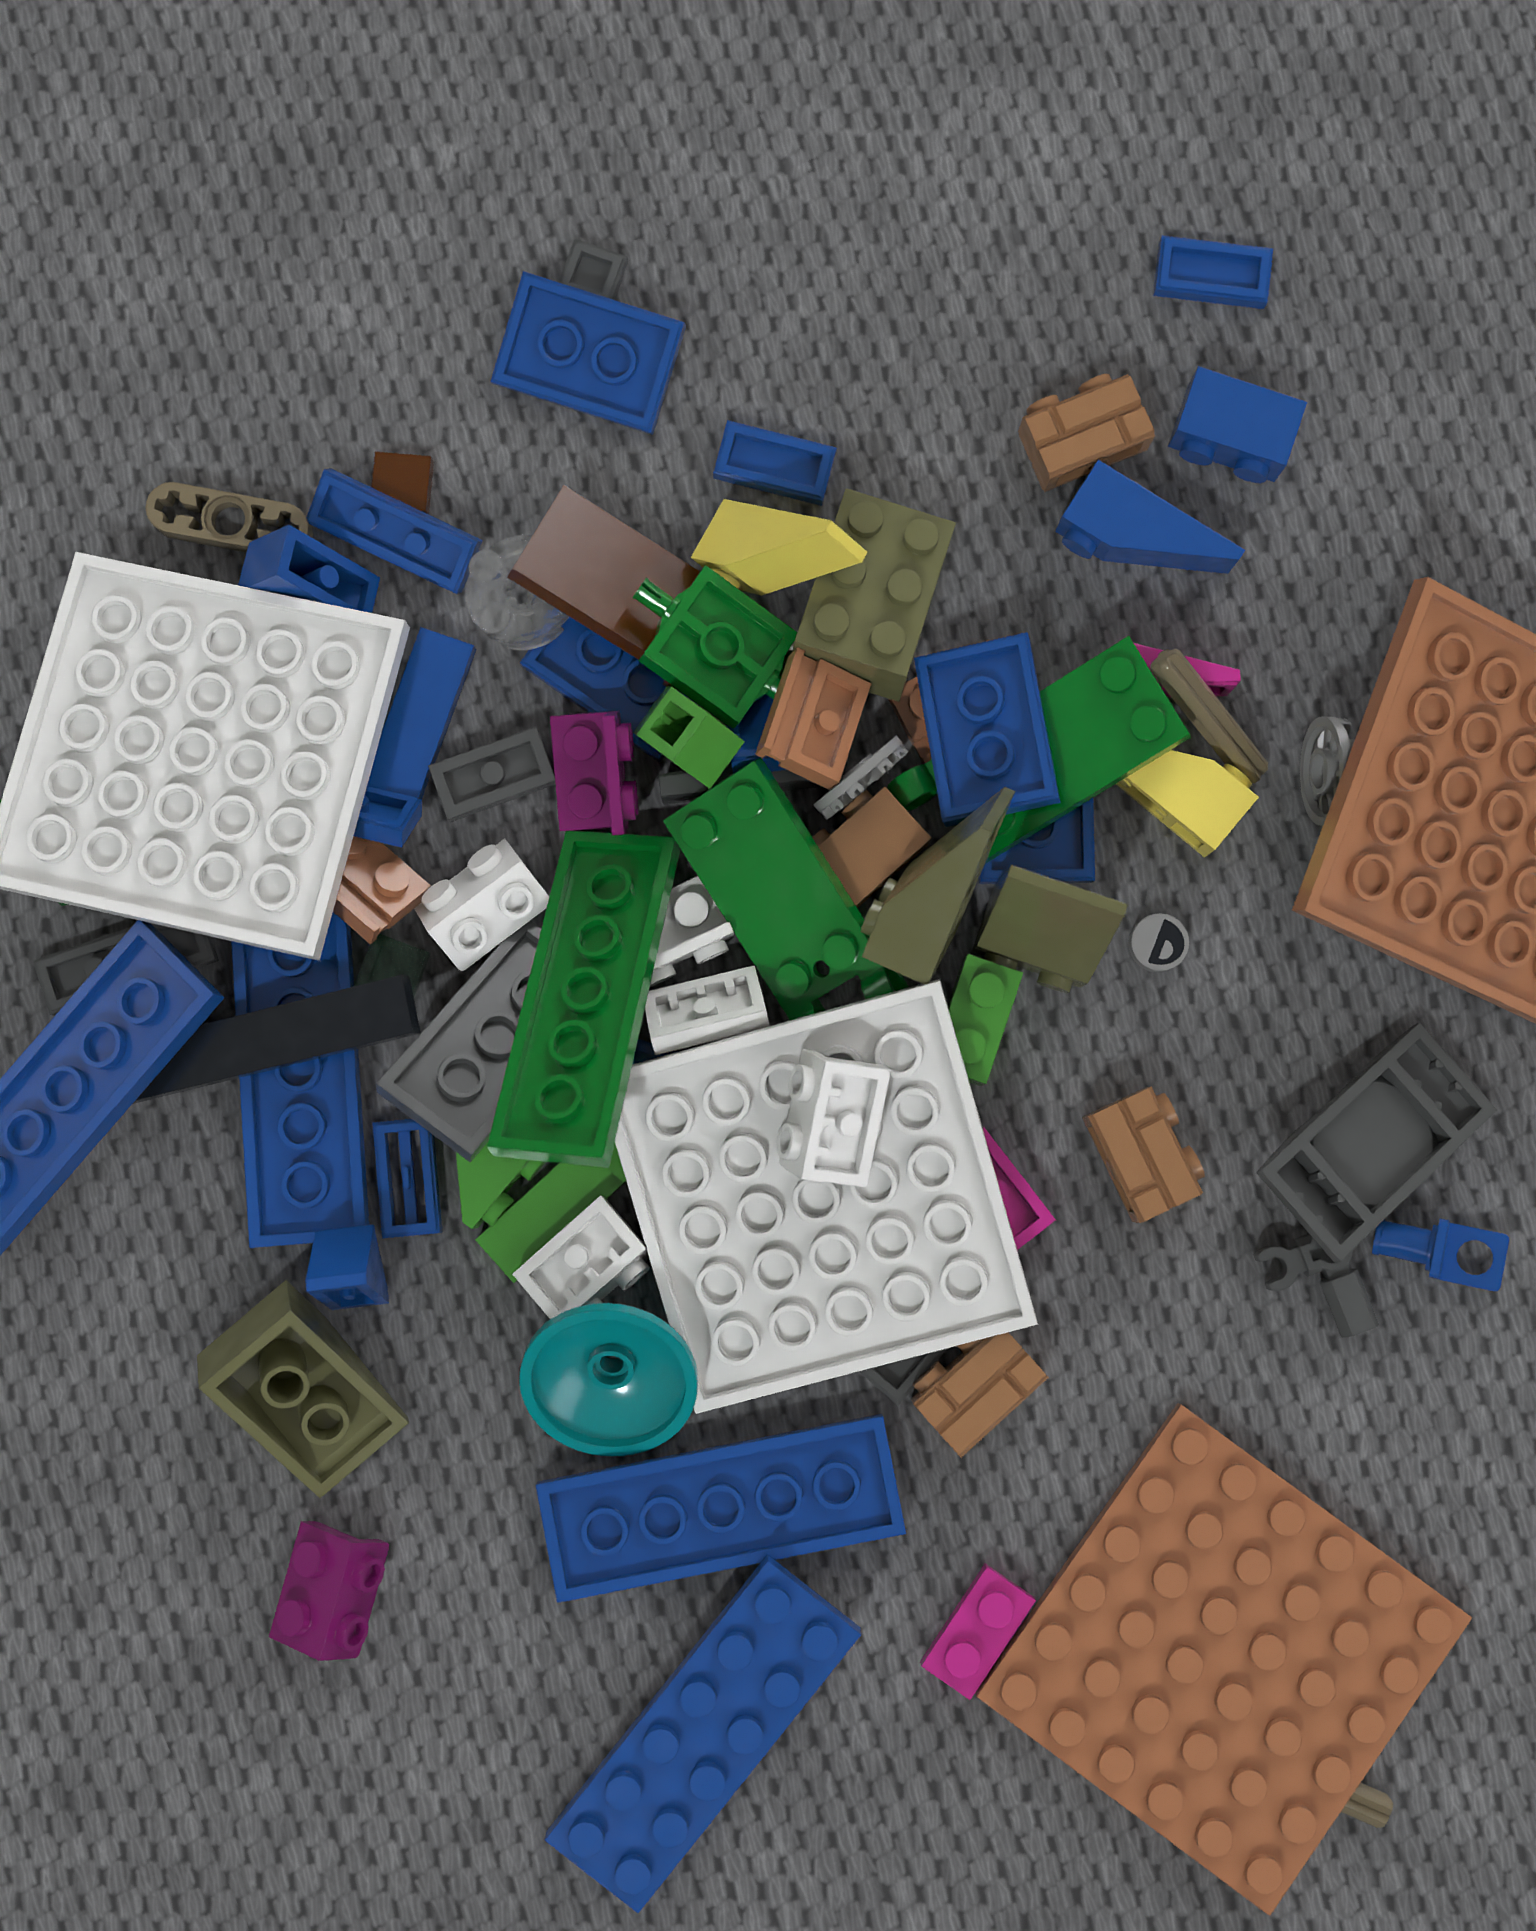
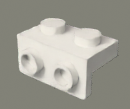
(481, 904)

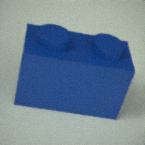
(1236, 426)

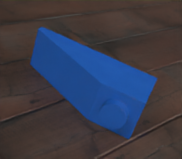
(1134, 526)

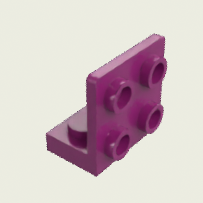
(591, 771)

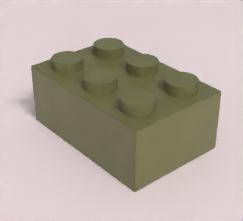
(876, 610)

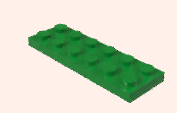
(585, 999)

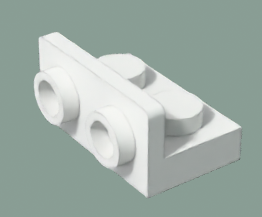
(690, 929)
(705, 1010)
(832, 1119)
(584, 1261)

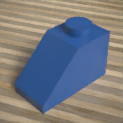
(306, 569)

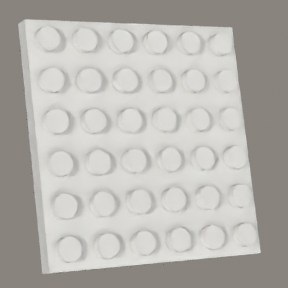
(197, 754)
(812, 1277)

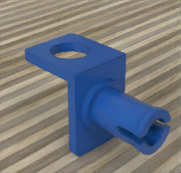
(1439, 1250)

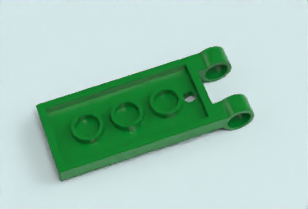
(1100, 729)
(777, 890)

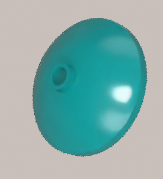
(602, 1401)

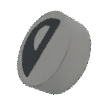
(1158, 942)

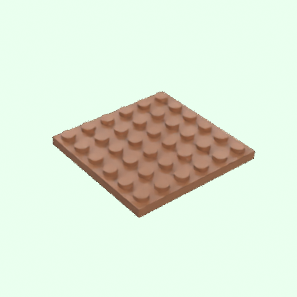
(1439, 805)
(1223, 1658)

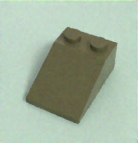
(922, 911)
(1047, 928)
(299, 1389)

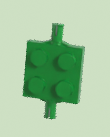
(715, 645)

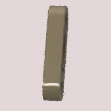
(191, 497)

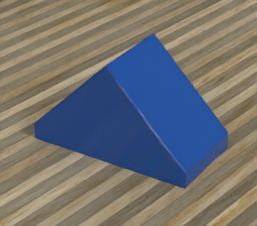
(347, 1268)

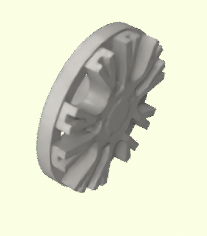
(1323, 763)
(860, 777)

